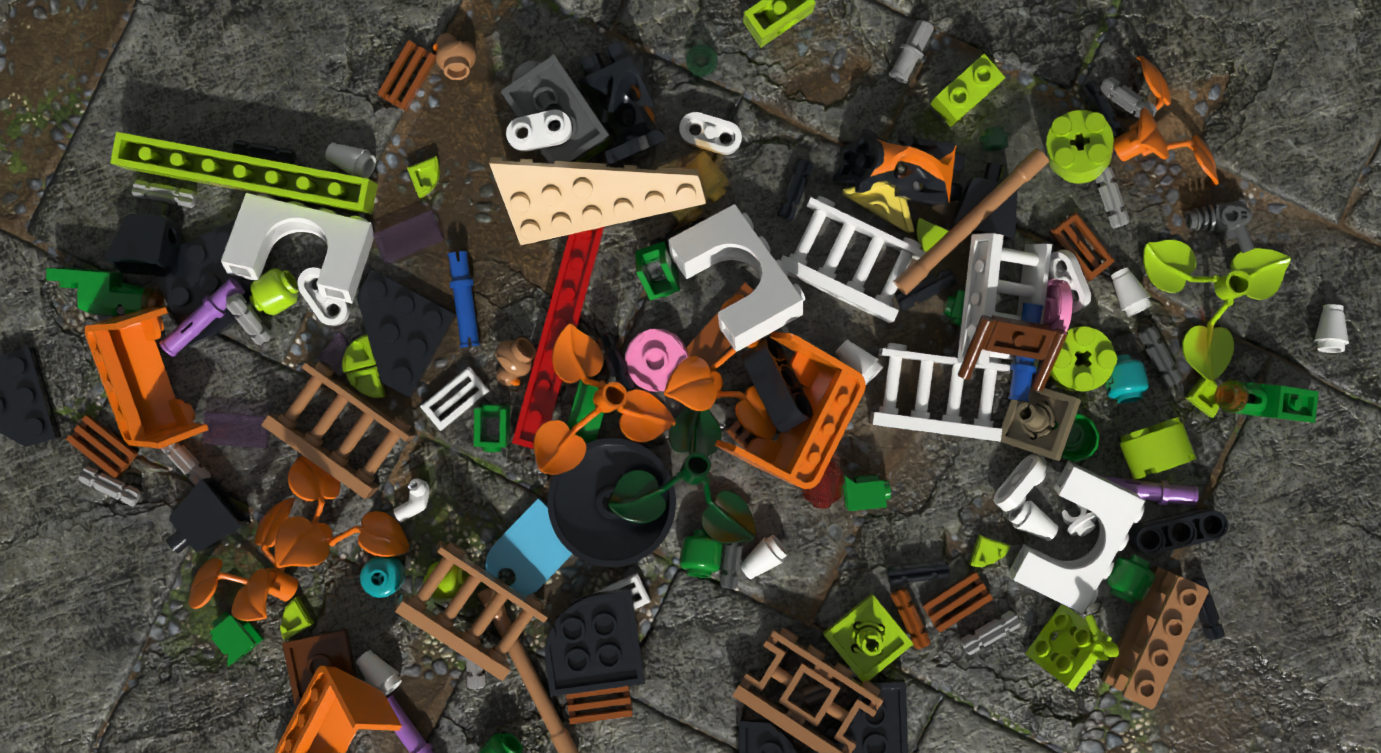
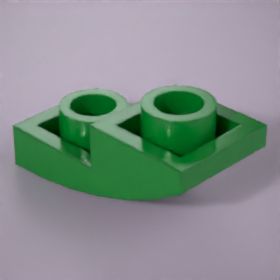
(580, 408)

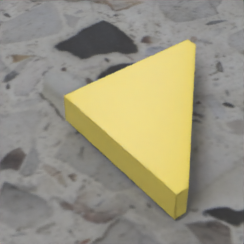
(883, 203)

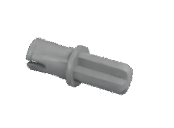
(911, 51)

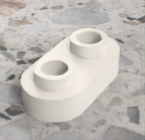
(538, 131)
(710, 133)
(1072, 275)
(318, 303)
(1025, 476)

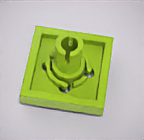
(1069, 648)
(868, 659)

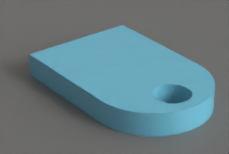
(529, 550)

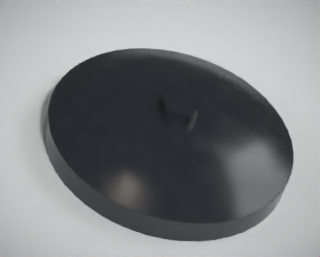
(581, 508)

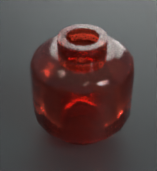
(827, 490)

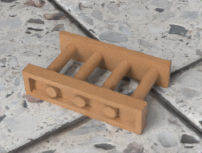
(311, 443)
(468, 642)

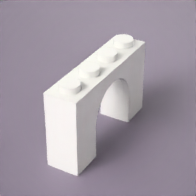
(267, 220)
(732, 237)
(1077, 580)

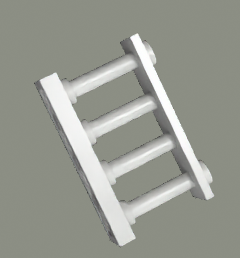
(984, 283)
(853, 291)
(920, 418)

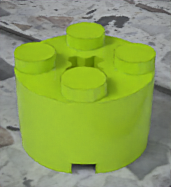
(1079, 128)
(1097, 360)
(1157, 451)

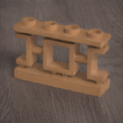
(1155, 638)
(794, 719)

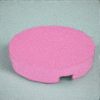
(1058, 304)
(654, 357)

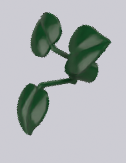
(640, 499)

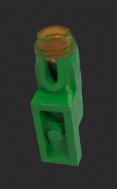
(104, 292)
(1267, 401)

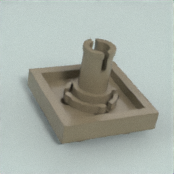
(1030, 417)

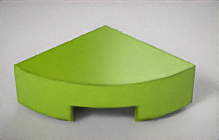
(425, 175)
(928, 234)
(358, 355)
(367, 382)
(1203, 396)
(987, 551)
(294, 619)

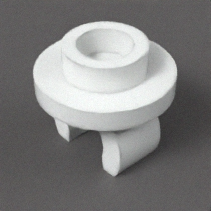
(1082, 524)

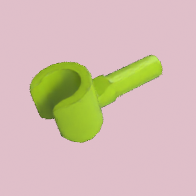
(1100, 649)

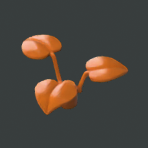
(1145, 136)
(580, 357)
(700, 385)
(309, 542)
(251, 598)

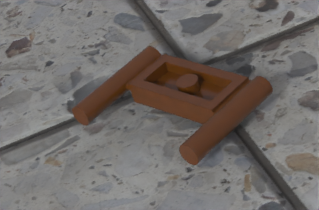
(1017, 339)

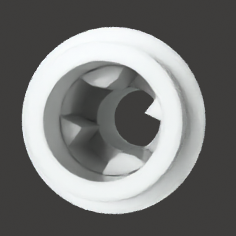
(351, 159)
(1130, 293)
(1332, 330)
(859, 360)
(1033, 521)
(764, 557)
(378, 672)

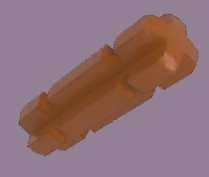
(910, 618)

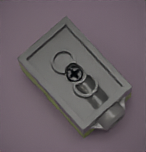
(547, 87)

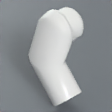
(416, 502)

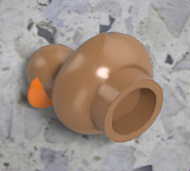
(454, 56)
(515, 359)

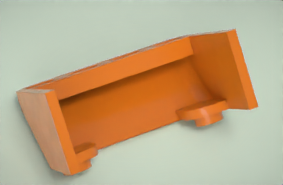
(138, 380)
(807, 449)
(333, 712)

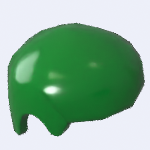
(1082, 439)

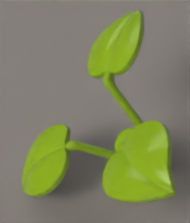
(1253, 274)

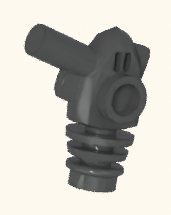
(1225, 218)

